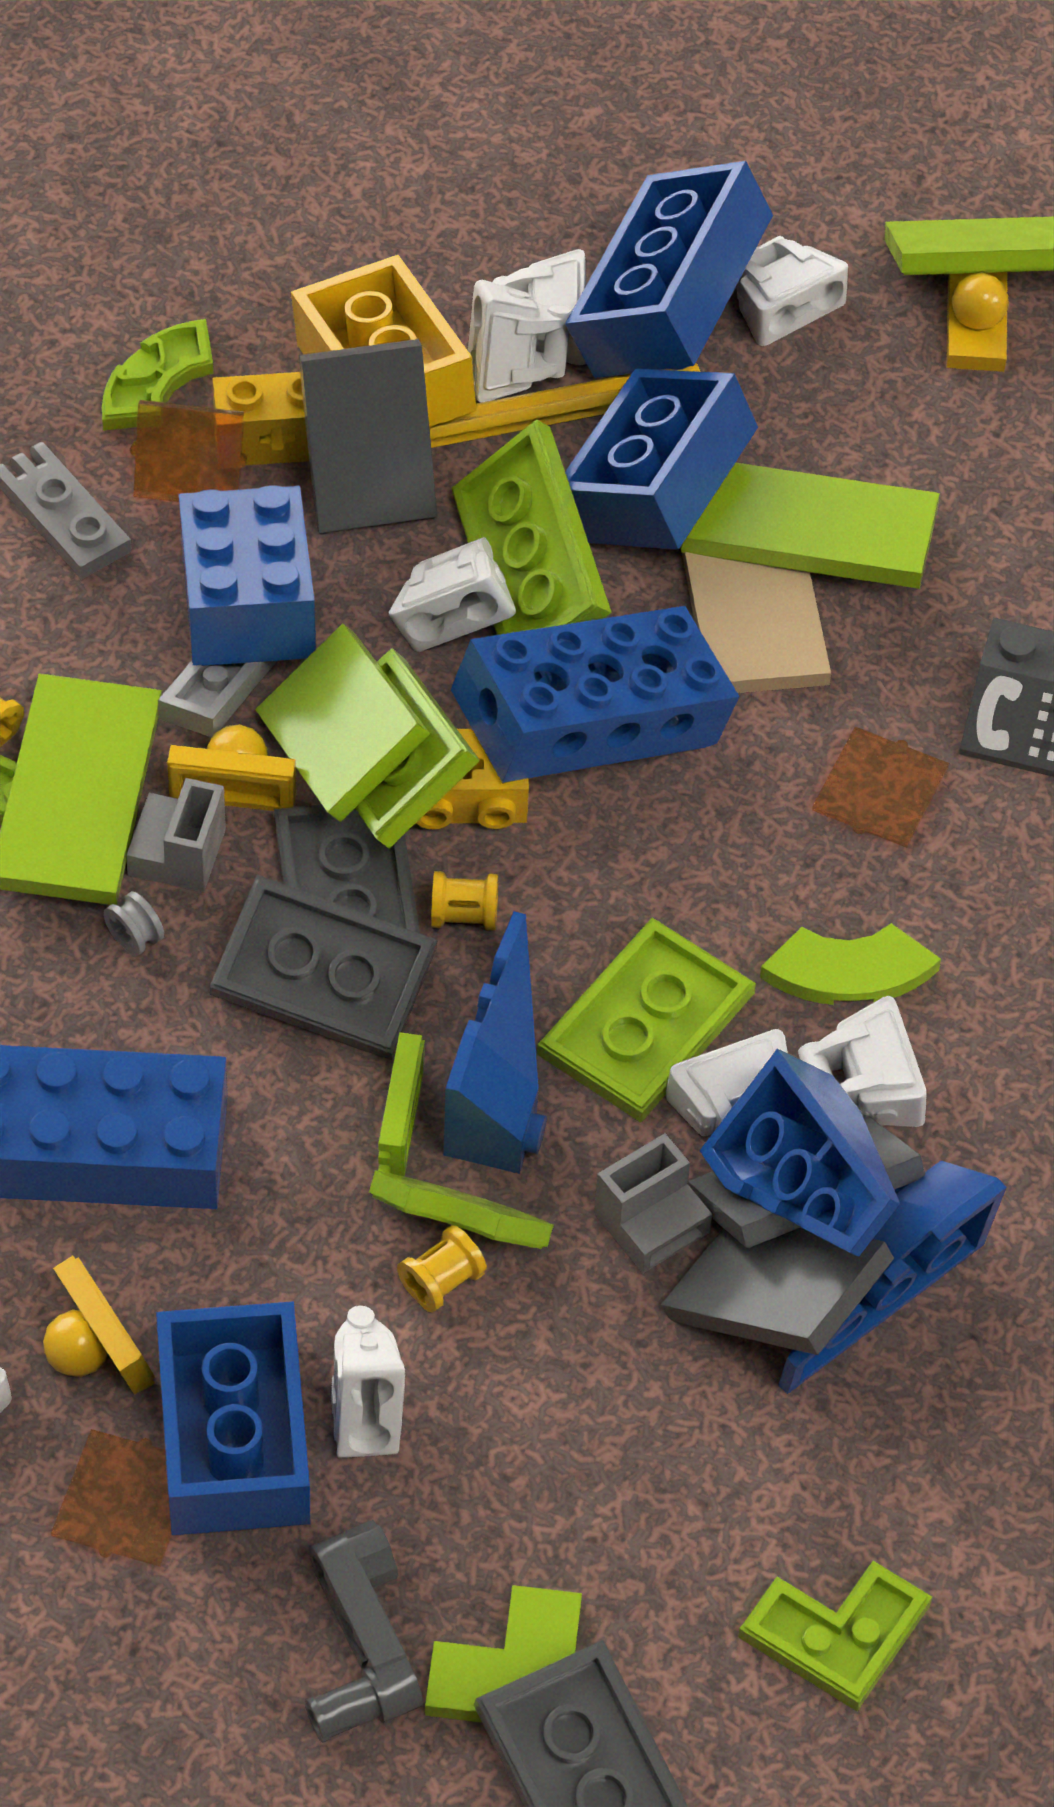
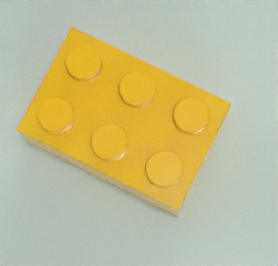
(381, 307)

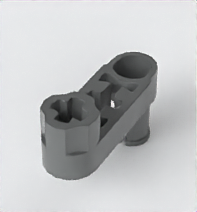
(348, 1571)

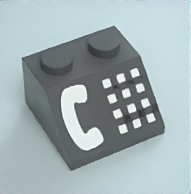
(1014, 699)

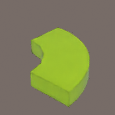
(156, 371)
(850, 970)
(461, 1210)

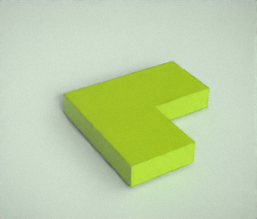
(538, 1633)
(839, 1649)

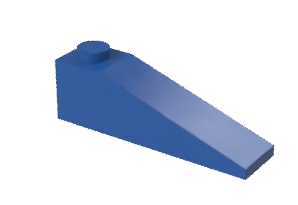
(494, 1073)
(804, 1154)
(928, 1234)

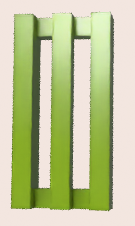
(401, 1104)

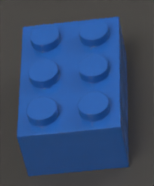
(659, 456)
(247, 575)
(233, 1418)

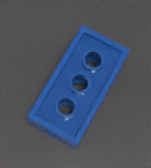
(593, 693)

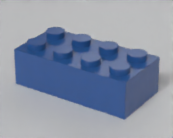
(669, 270)
(111, 1126)

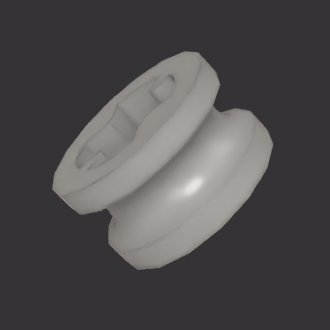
(134, 923)

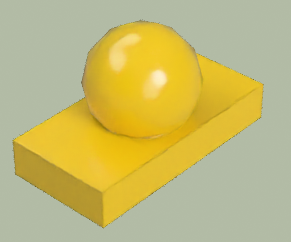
(977, 321)
(240, 764)
(83, 1338)

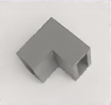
(179, 836)
(650, 1205)

